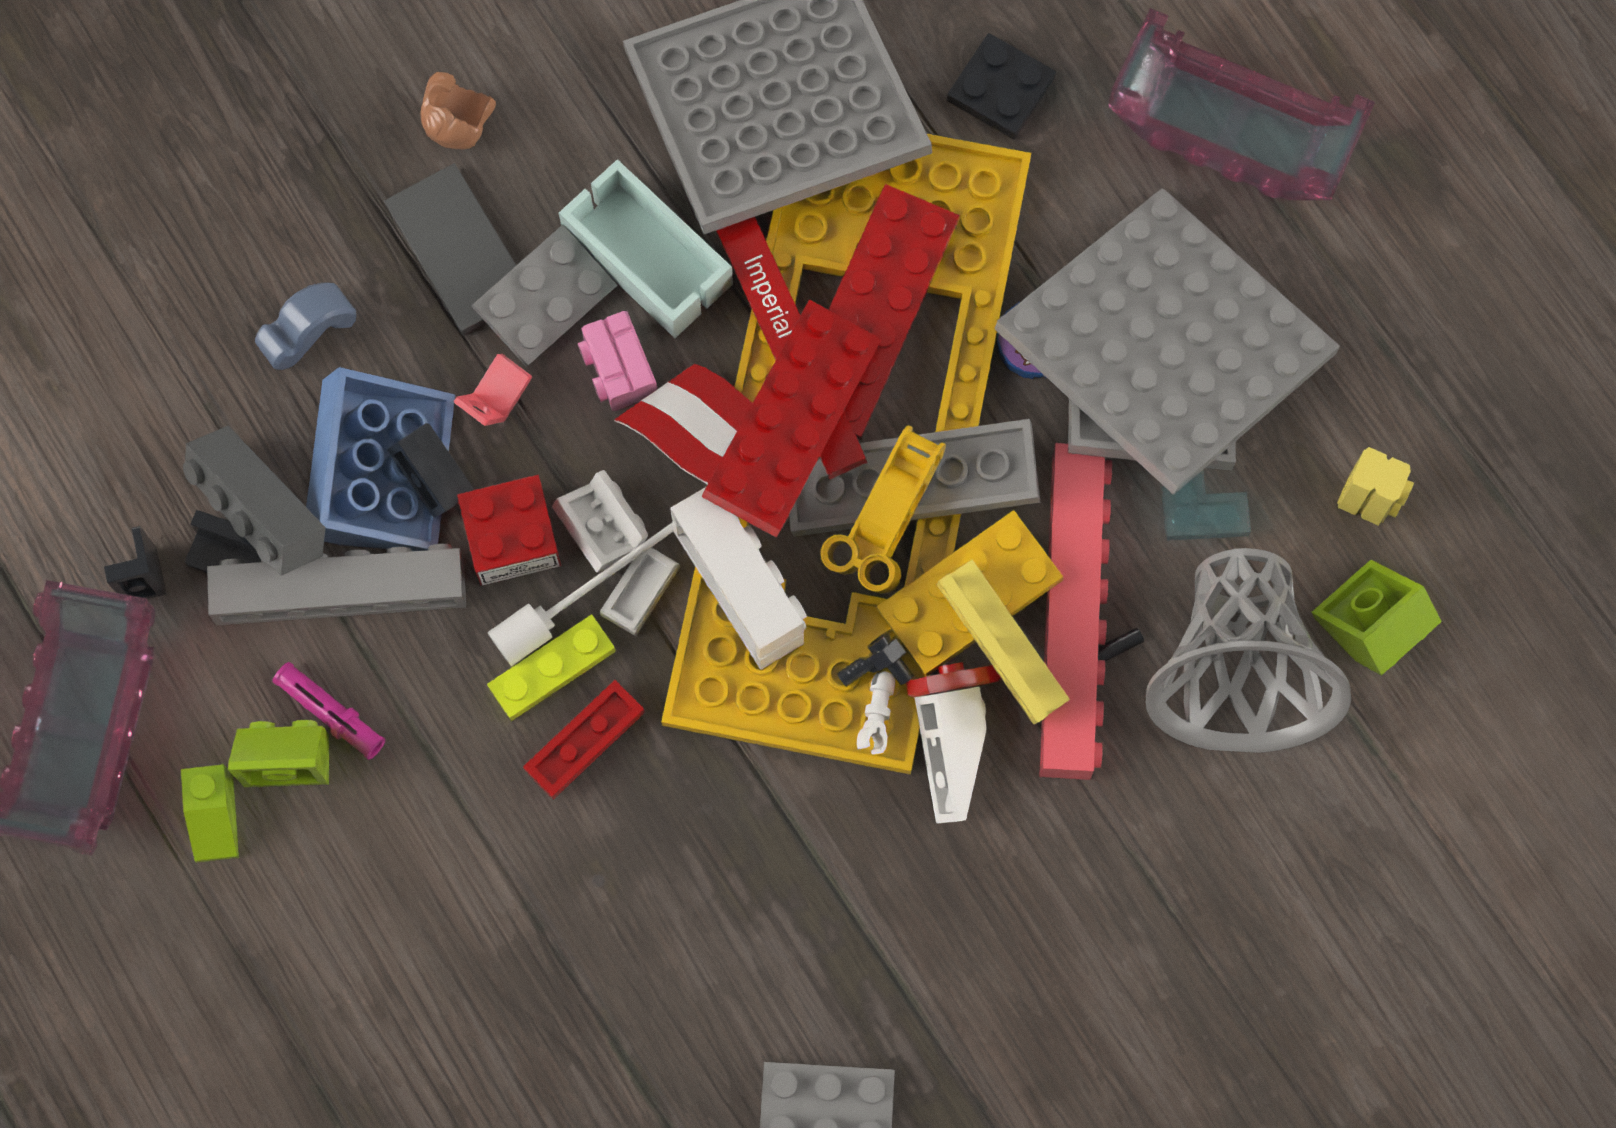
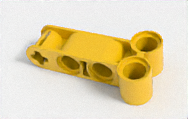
(887, 511)

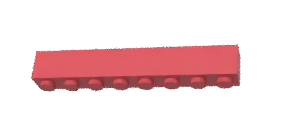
(1073, 612)

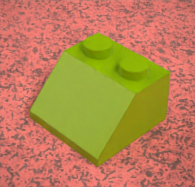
(1377, 616)
(280, 755)

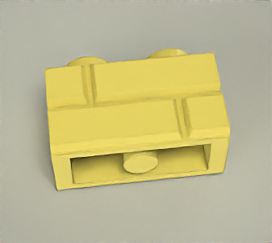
(1376, 487)

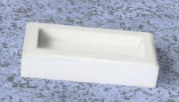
(639, 590)

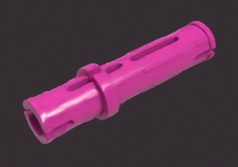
(365, 740)

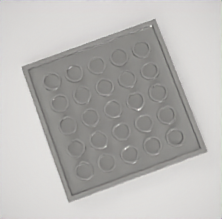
(774, 103)
(1167, 339)

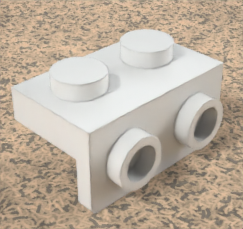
(601, 521)

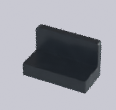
(430, 469)
(216, 542)
(138, 576)

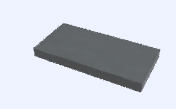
(451, 242)

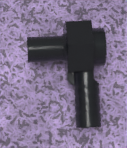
(885, 653)

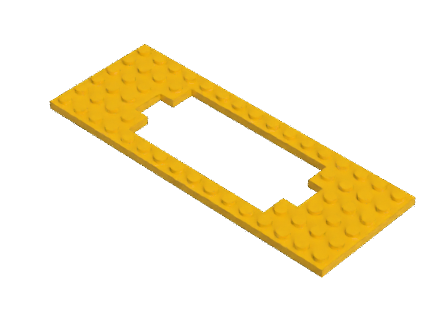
(799, 698)

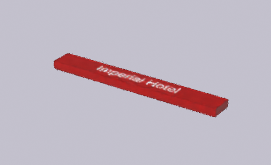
(777, 317)

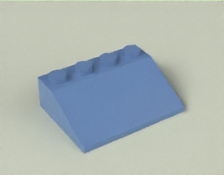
(353, 477)

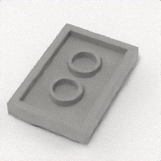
(544, 295)
(826, 1096)

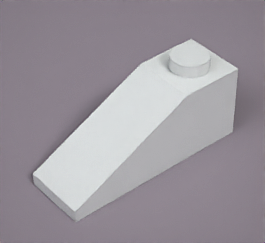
(952, 744)

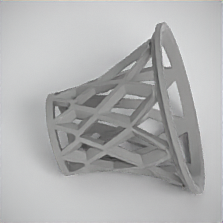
(1212, 623)

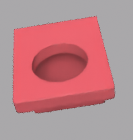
(496, 392)

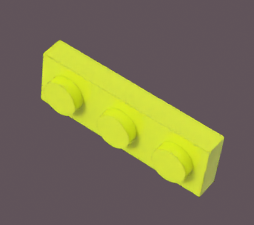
(551, 667)

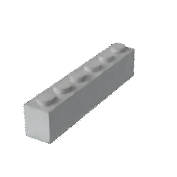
(338, 586)

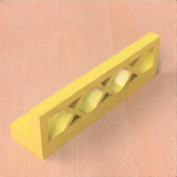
(1002, 641)

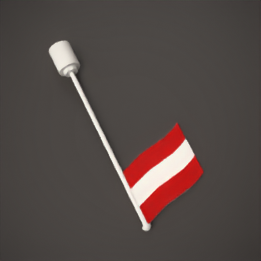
(689, 423)

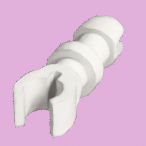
(877, 712)

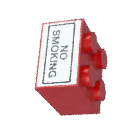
(509, 530)

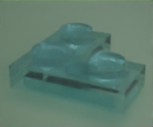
(1203, 515)

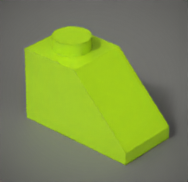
(210, 812)

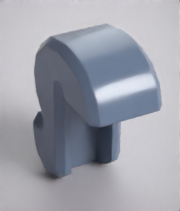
(302, 322)

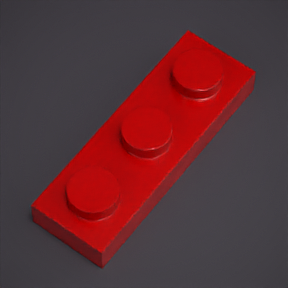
(584, 739)

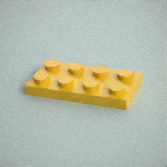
(1010, 563)

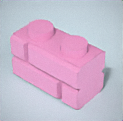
(618, 360)

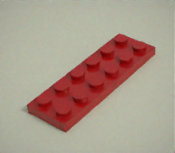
(889, 284)
(791, 418)

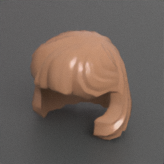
(452, 113)

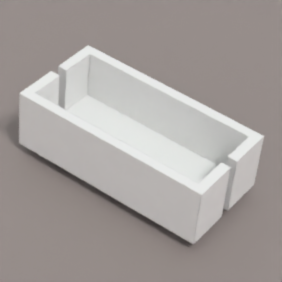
(740, 578)

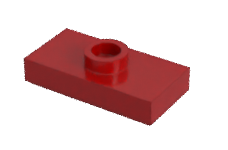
(952, 678)

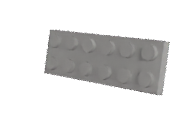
(978, 472)

